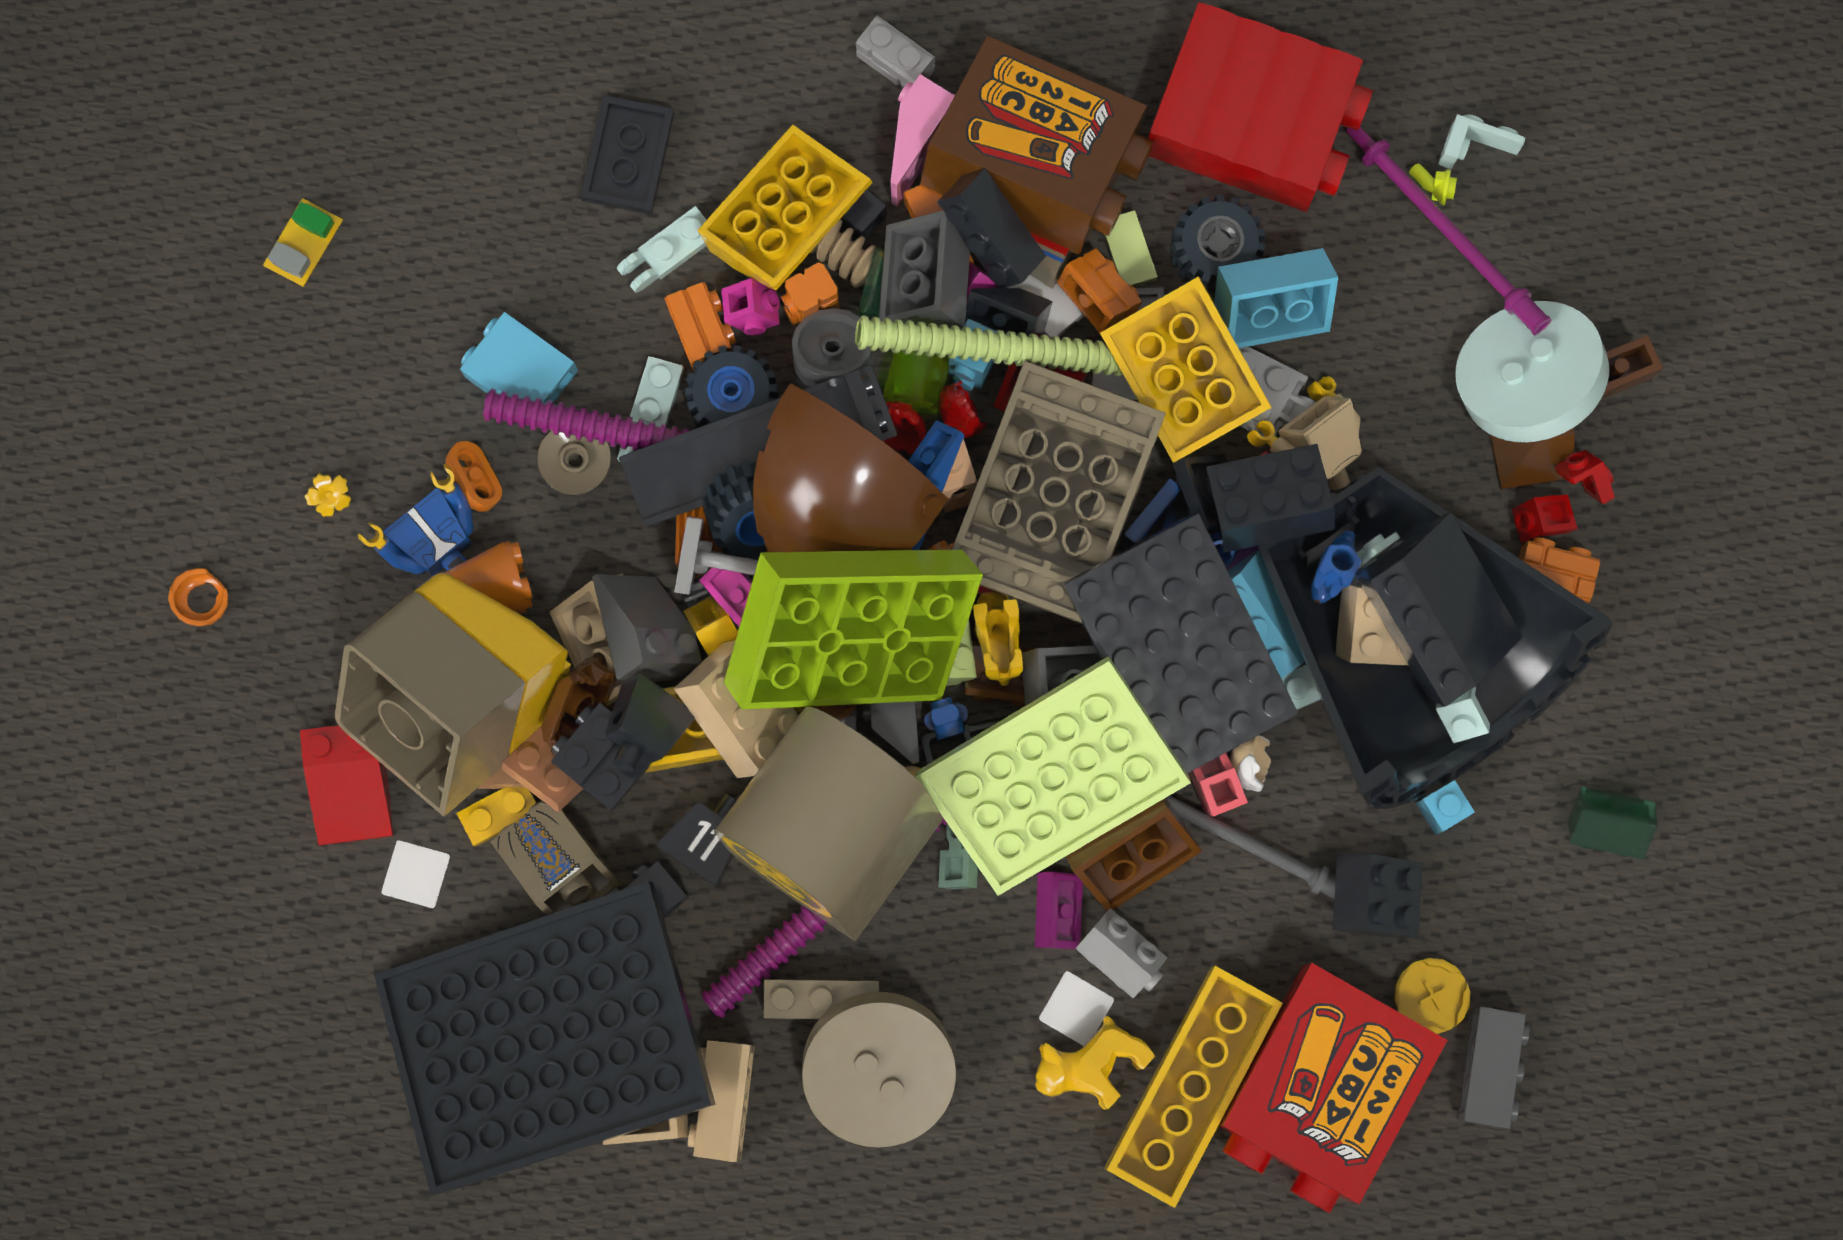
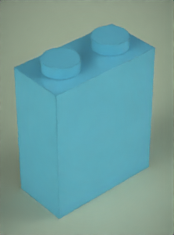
(517, 362)

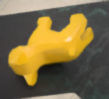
(998, 636)
(1091, 1065)

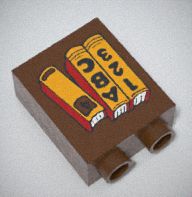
(1044, 141)

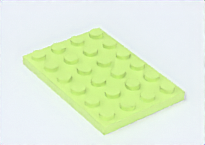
(1053, 776)

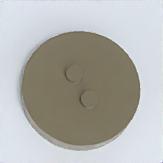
(878, 1069)

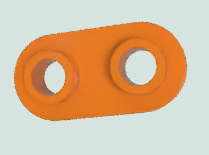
(475, 477)

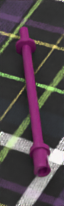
(1517, 300)

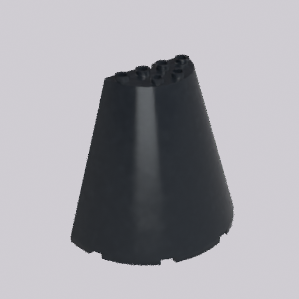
(1380, 710)

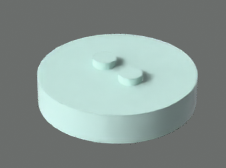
(1532, 384)

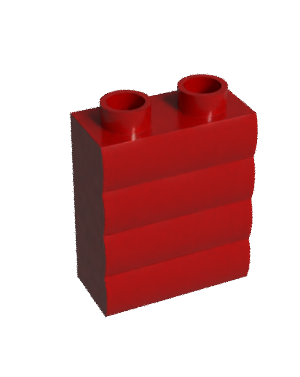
(1258, 108)

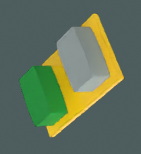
(302, 242)

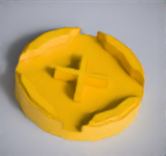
(1432, 994)

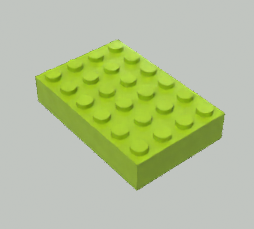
(851, 627)

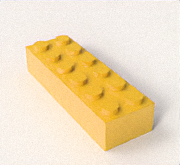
(1193, 1086)

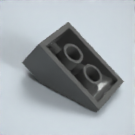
(645, 629)

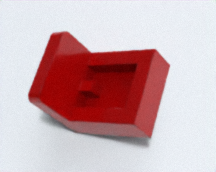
(1592, 473)

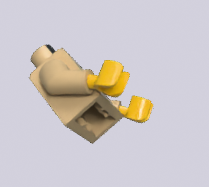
(1328, 423)

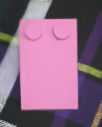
(918, 119)

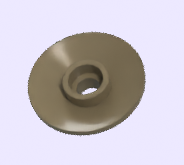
(555, 467)

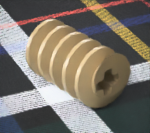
(845, 254)

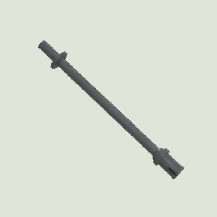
(1318, 878)

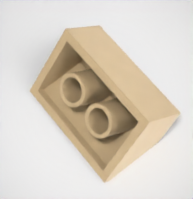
(583, 630)
(722, 1126)

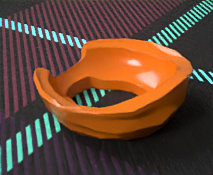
(179, 597)

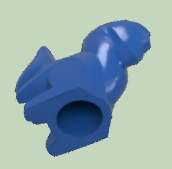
(1335, 568)

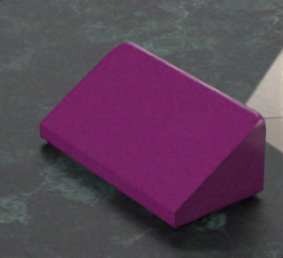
(1058, 910)

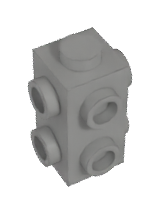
(1123, 954)

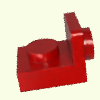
(1544, 517)

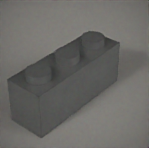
(1493, 1067)

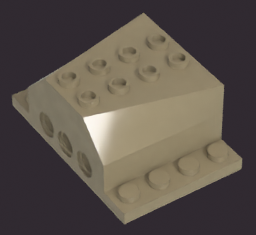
(1056, 486)

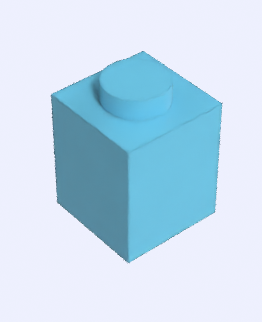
(1445, 807)

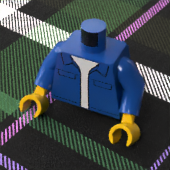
(429, 533)

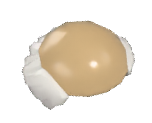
(1251, 763)

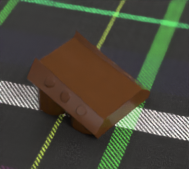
(583, 686)

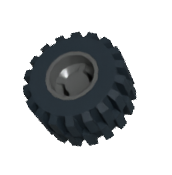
(1215, 236)

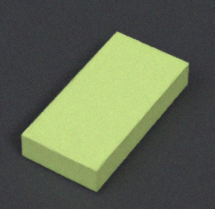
(1130, 251)

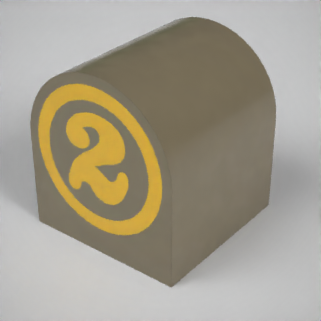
(830, 821)

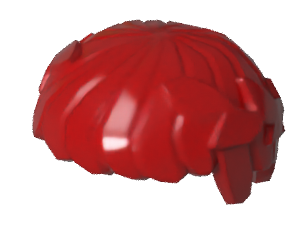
(958, 410)
(908, 425)

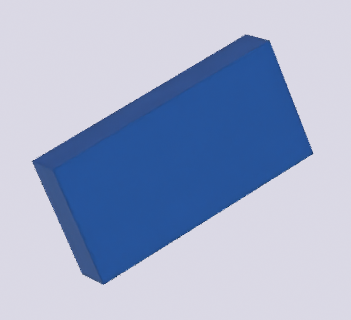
(1152, 513)

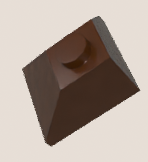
(1530, 462)

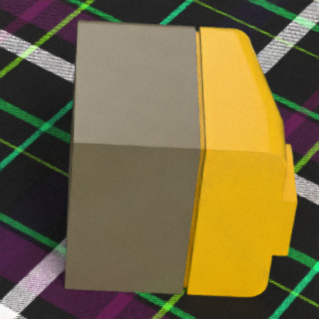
(447, 688)

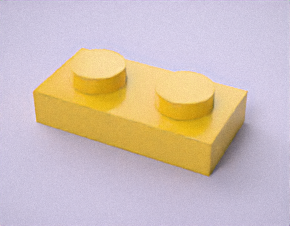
(492, 814)

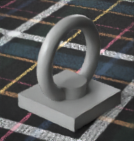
(698, 557)

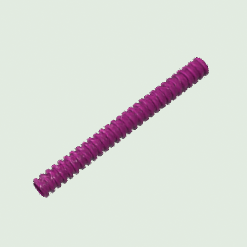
(574, 421)
(765, 959)

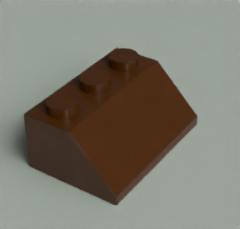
(1134, 855)

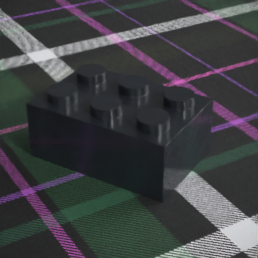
(1270, 498)

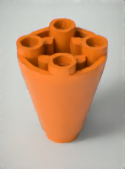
(497, 576)

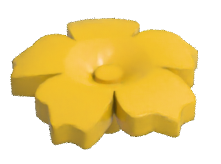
(328, 494)

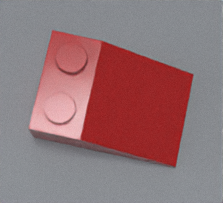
(344, 787)

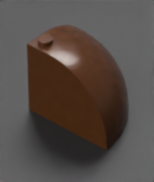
(836, 484)

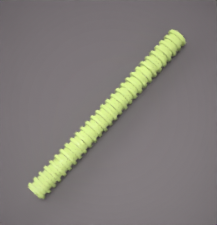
(985, 345)

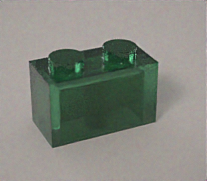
(1612, 823)

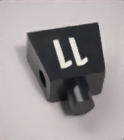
(696, 845)

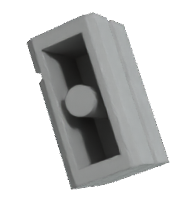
(893, 53)

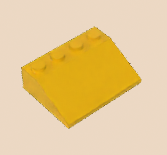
(782, 208)
(1188, 366)

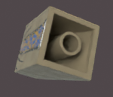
(553, 860)

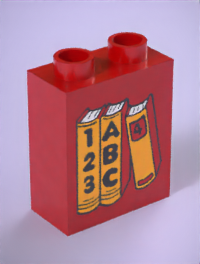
(1329, 1088)

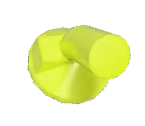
(1441, 186)

